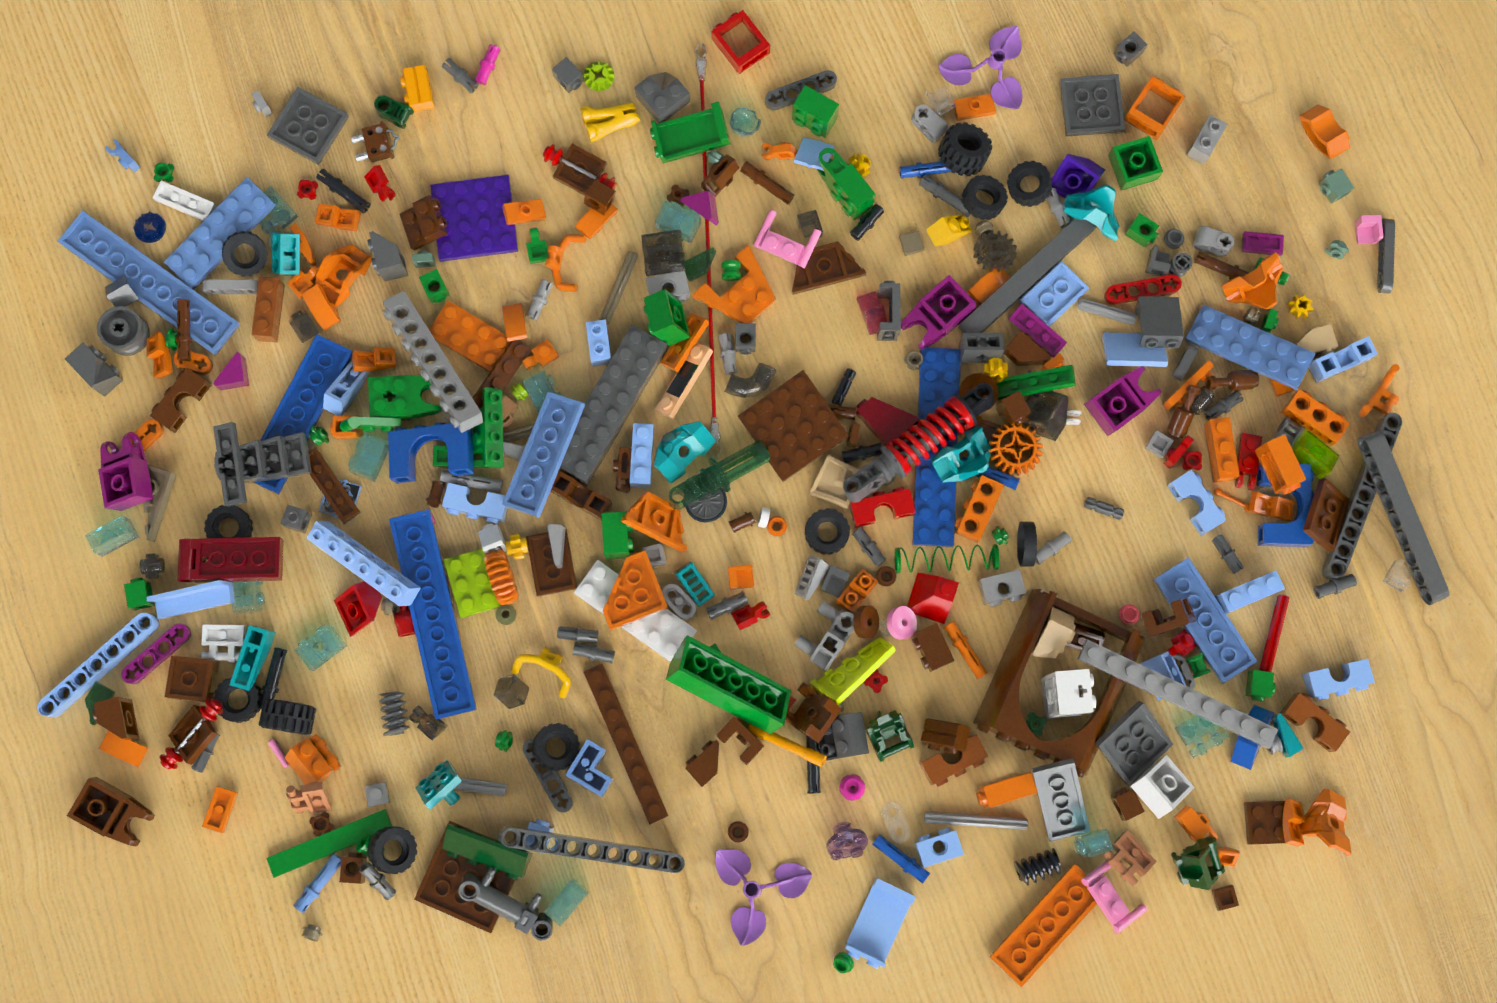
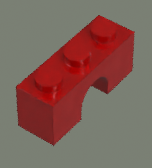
(898, 501)

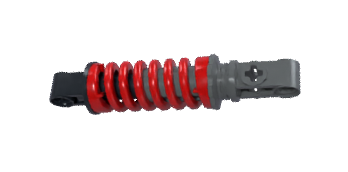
(920, 439)

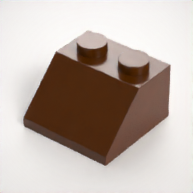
(117, 717)

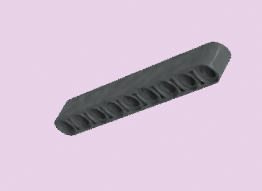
(1027, 276)
(1359, 505)
(1403, 517)
(583, 844)

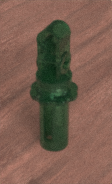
(714, 478)

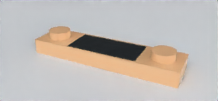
(683, 381)

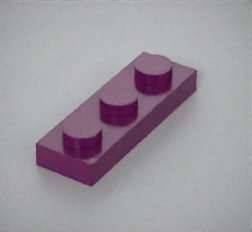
(1040, 332)

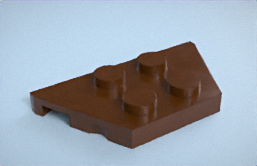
(825, 267)

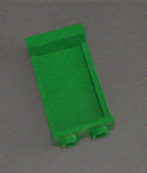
(690, 134)

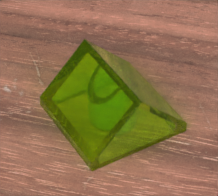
(1315, 452)

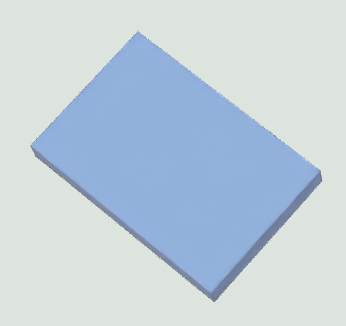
(1054, 293)
(1125, 350)

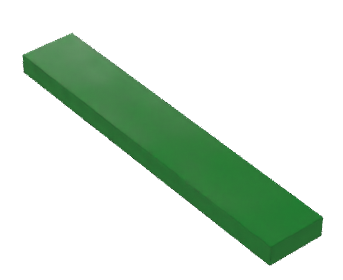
(327, 843)

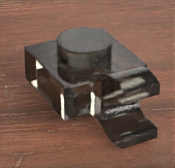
(427, 723)

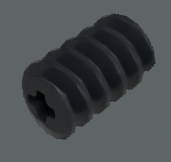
(1038, 866)

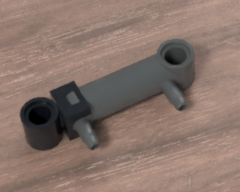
(524, 916)

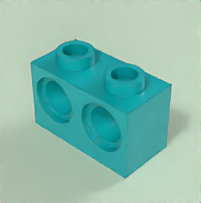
(285, 253)

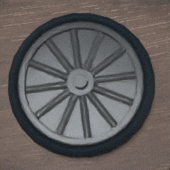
(709, 507)

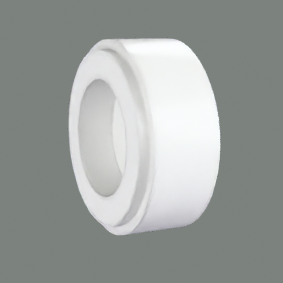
(763, 517)

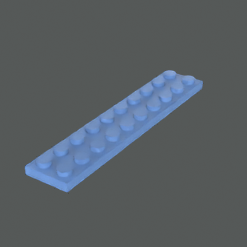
(149, 281)

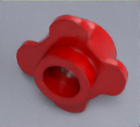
(303, 185)
(1196, 456)
(876, 686)

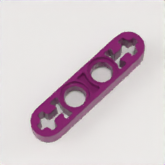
(157, 655)

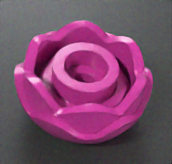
(847, 792)

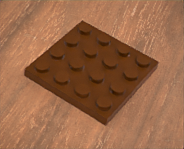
(794, 425)
(442, 883)

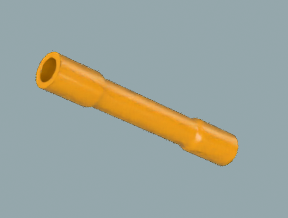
(807, 753)

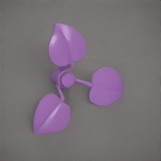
(1004, 46)
(732, 867)

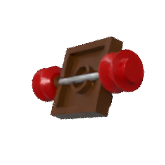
(577, 168)
(192, 734)

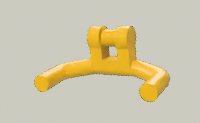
(549, 661)

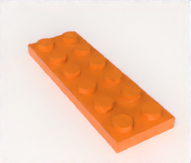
(1045, 927)

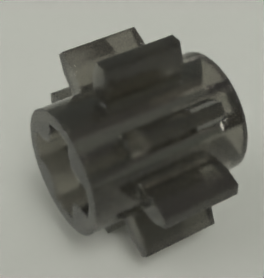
(152, 566)

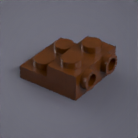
(424, 222)

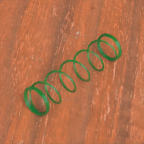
(994, 553)

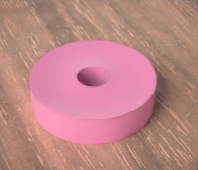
(907, 627)

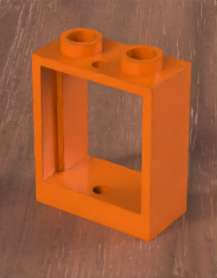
(1146, 123)
(1280, 465)
(1006, 790)

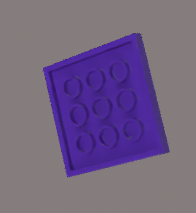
(475, 218)

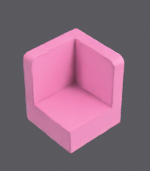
(1369, 229)

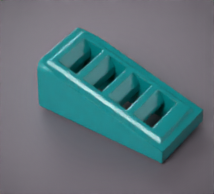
(700, 579)
(1288, 739)

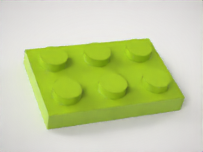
(470, 583)

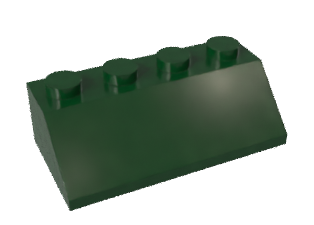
(486, 851)

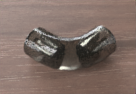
(753, 385)

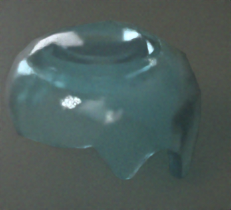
(744, 122)

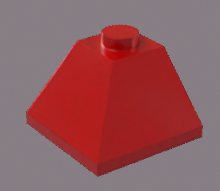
(932, 597)
(358, 606)

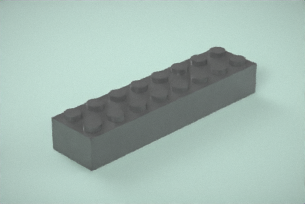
(612, 402)

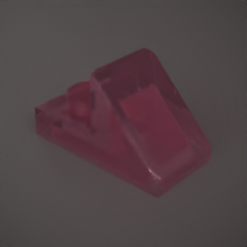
(872, 311)

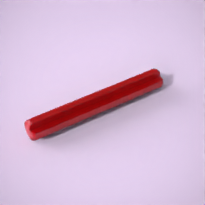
(1274, 633)

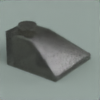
(1047, 413)

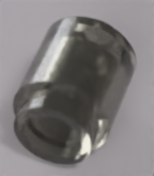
(1202, 400)

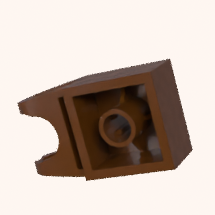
(116, 811)

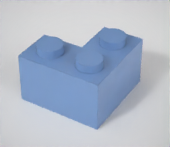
(584, 769)

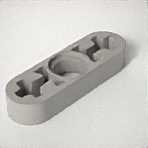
(242, 287)

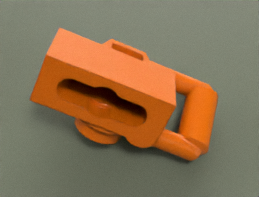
(1194, 824)

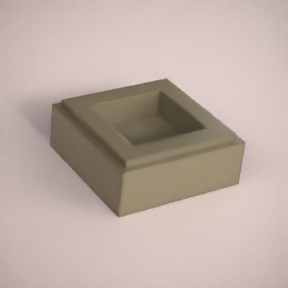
(911, 243)

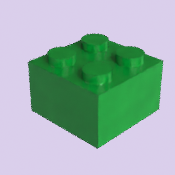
(815, 112)
(1135, 163)
(666, 317)
(616, 536)

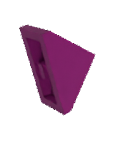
(704, 204)
(233, 375)

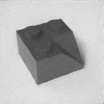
(662, 95)
(93, 369)

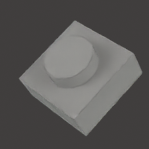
(260, 104)
(1159, 444)
(655, 554)
(377, 794)

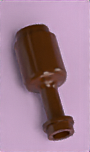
(1235, 380)
(1182, 416)

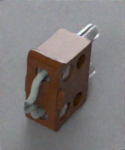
(377, 143)

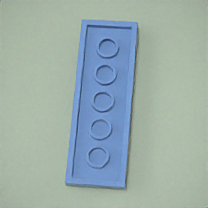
(203, 248)
(1250, 347)
(543, 454)
(1213, 630)

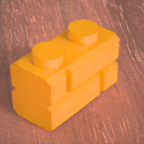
(418, 88)

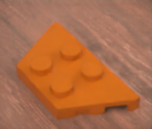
(656, 519)

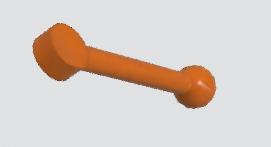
(1217, 492)

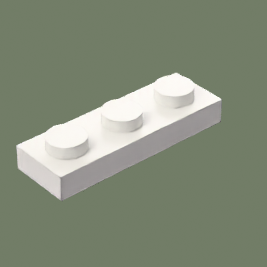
(183, 201)

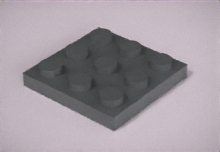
(1092, 105)
(308, 125)
(1134, 743)

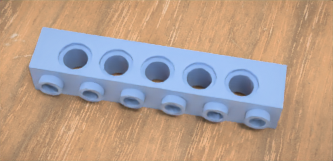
(363, 563)

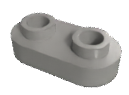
(679, 601)

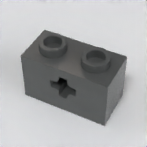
(980, 347)

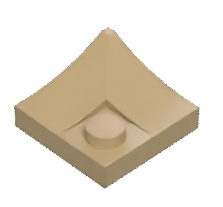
(830, 481)

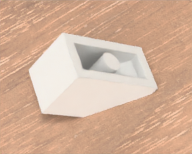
(491, 538)

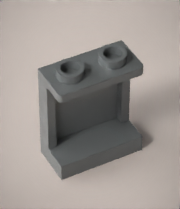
(1160, 322)
(890, 330)

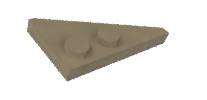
(161, 484)

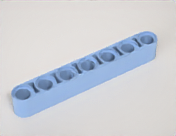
(88, 668)

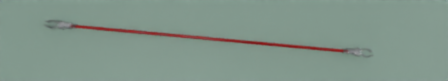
(701, 65)

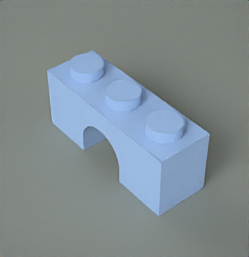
(1342, 360)
(641, 455)
(1190, 486)
(457, 501)
(1250, 592)
(1356, 675)

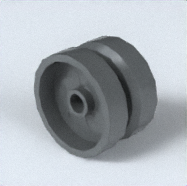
(123, 331)

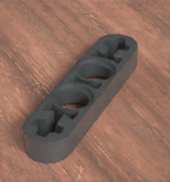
(798, 86)
(1386, 257)
(545, 777)

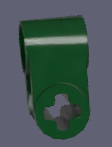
(396, 113)

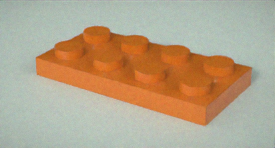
(469, 336)

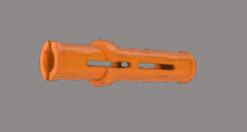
(965, 649)

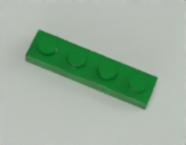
(1037, 381)

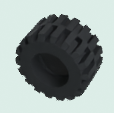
(965, 149)
(287, 716)

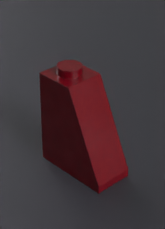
(884, 419)

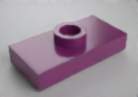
(1262, 243)

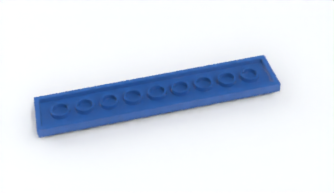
(933, 498)
(433, 615)

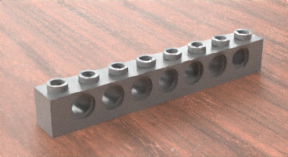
(399, 306)

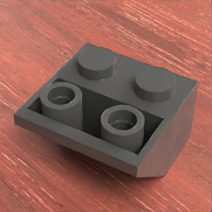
(387, 258)
(845, 737)

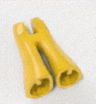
(604, 121)

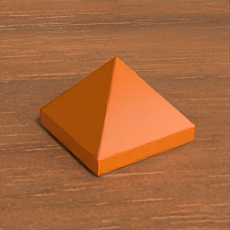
(1228, 856)

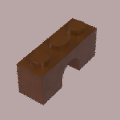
(187, 385)
(579, 496)

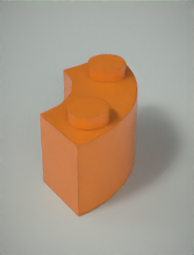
(1324, 131)

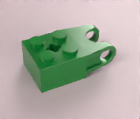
(846, 185)
(407, 397)

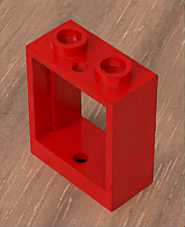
(751, 57)

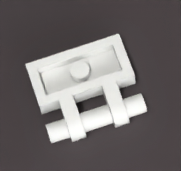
(222, 636)

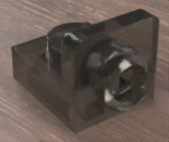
(303, 325)

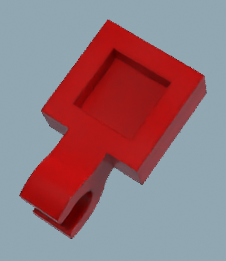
(378, 183)
(747, 616)
(1182, 643)

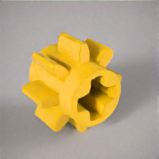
(861, 163)
(1302, 301)
(996, 369)
(516, 546)

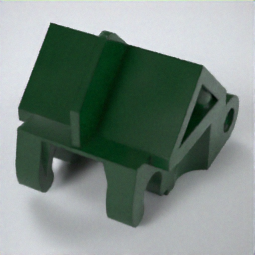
(886, 727)
(1193, 866)

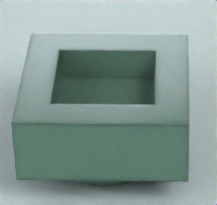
(423, 259)

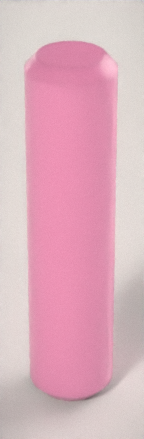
(278, 752)

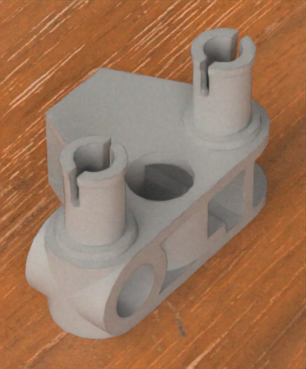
(836, 635)

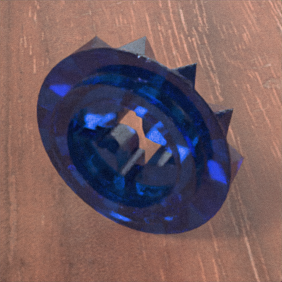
(150, 236)

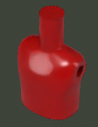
(404, 622)

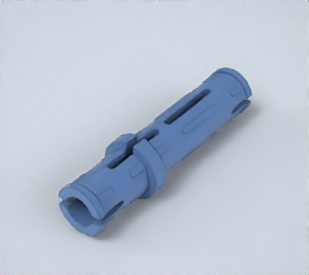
(314, 888)

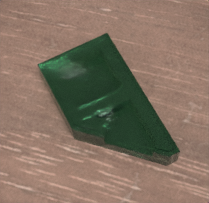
(699, 264)
(97, 693)

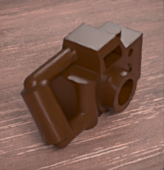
(720, 175)
(622, 467)

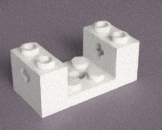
(1062, 695)

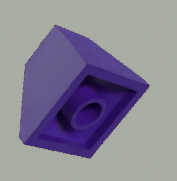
(1076, 175)

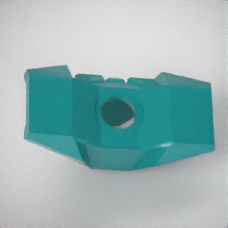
(1096, 208)
(692, 435)
(949, 465)

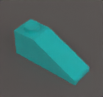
(252, 657)

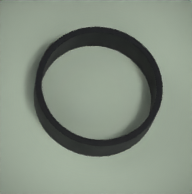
(1026, 544)

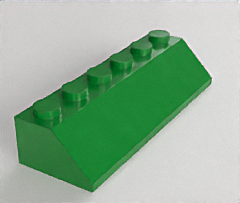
(729, 685)

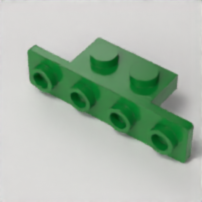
(489, 434)

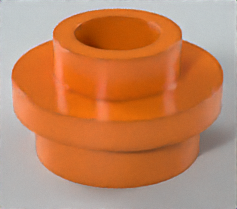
(777, 519)

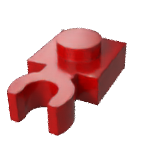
(1174, 454)

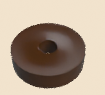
(866, 622)

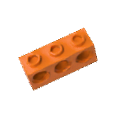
(1304, 417)
(986, 501)

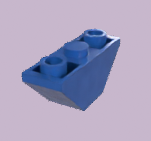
(1246, 750)

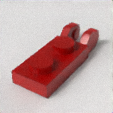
(1248, 459)

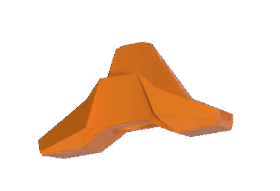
(343, 258)
(1258, 286)
(1318, 824)

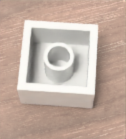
(1162, 787)

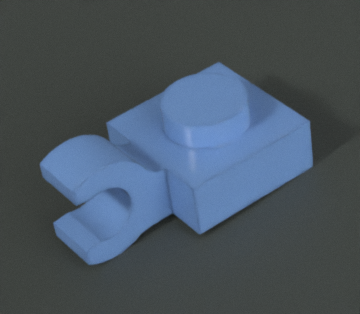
(125, 160)

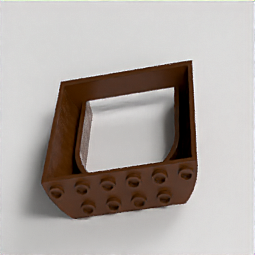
(1001, 705)

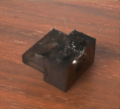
(663, 252)

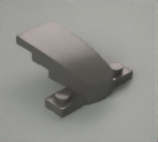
(256, 460)

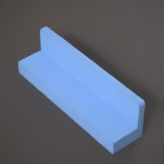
(193, 599)

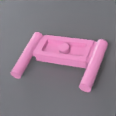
(784, 247)
(1109, 900)

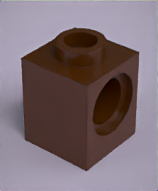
(599, 197)
(1127, 804)
(345, 874)

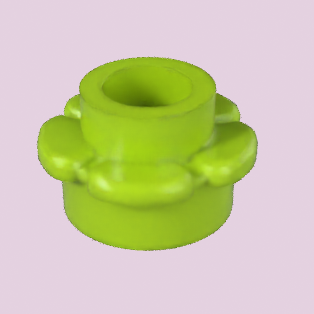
(519, 391)

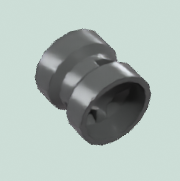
(1178, 268)

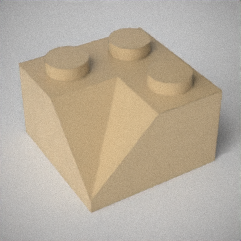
(1055, 634)

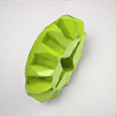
(601, 83)

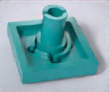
(439, 785)

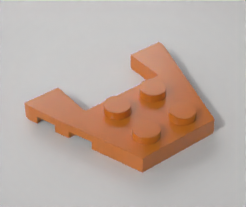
(744, 299)

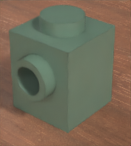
(1335, 185)

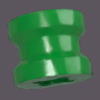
(731, 270)

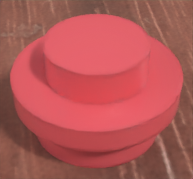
(1129, 614)

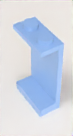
(878, 923)

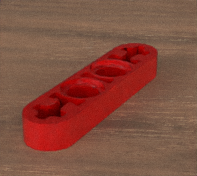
(1142, 286)

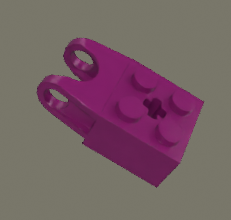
(937, 318)
(1125, 396)
(124, 474)

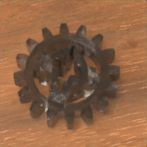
(995, 250)

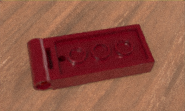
(230, 559)

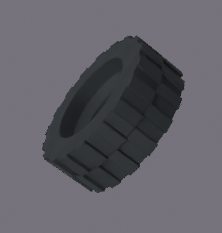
(1029, 198)
(975, 206)
(237, 267)
(223, 512)
(838, 520)
(244, 714)
(562, 732)
(376, 850)

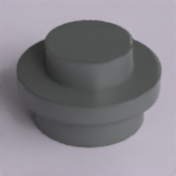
(1174, 238)

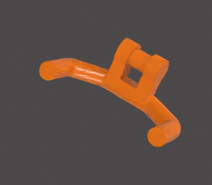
(555, 259)
(1381, 391)

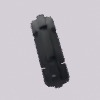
(843, 387)

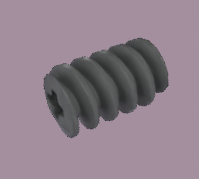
(394, 713)

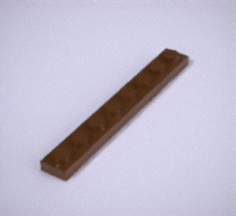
(626, 744)

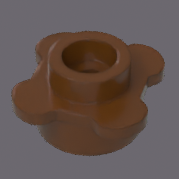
(676, 190)
(315, 822)

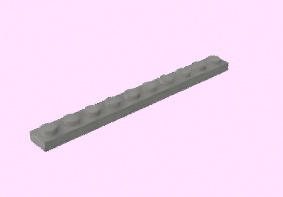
(1177, 694)

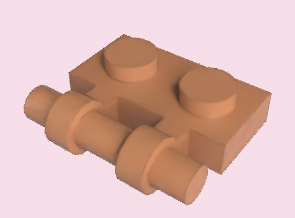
(310, 797)
(1134, 854)

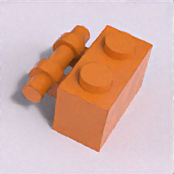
(308, 761)

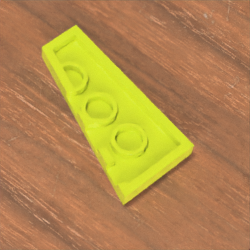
(843, 680)

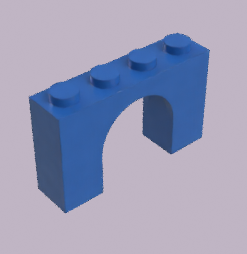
(405, 444)
(1290, 533)

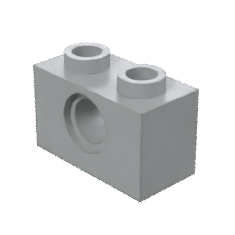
(1207, 139)
(675, 280)
(1013, 582)

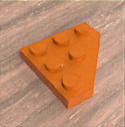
(634, 593)

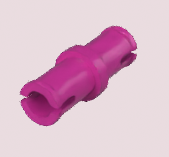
(487, 64)

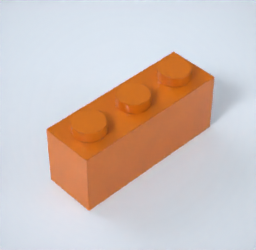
(1221, 450)

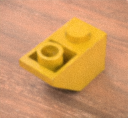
(949, 229)

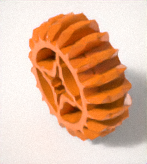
(1016, 456)
(501, 577)

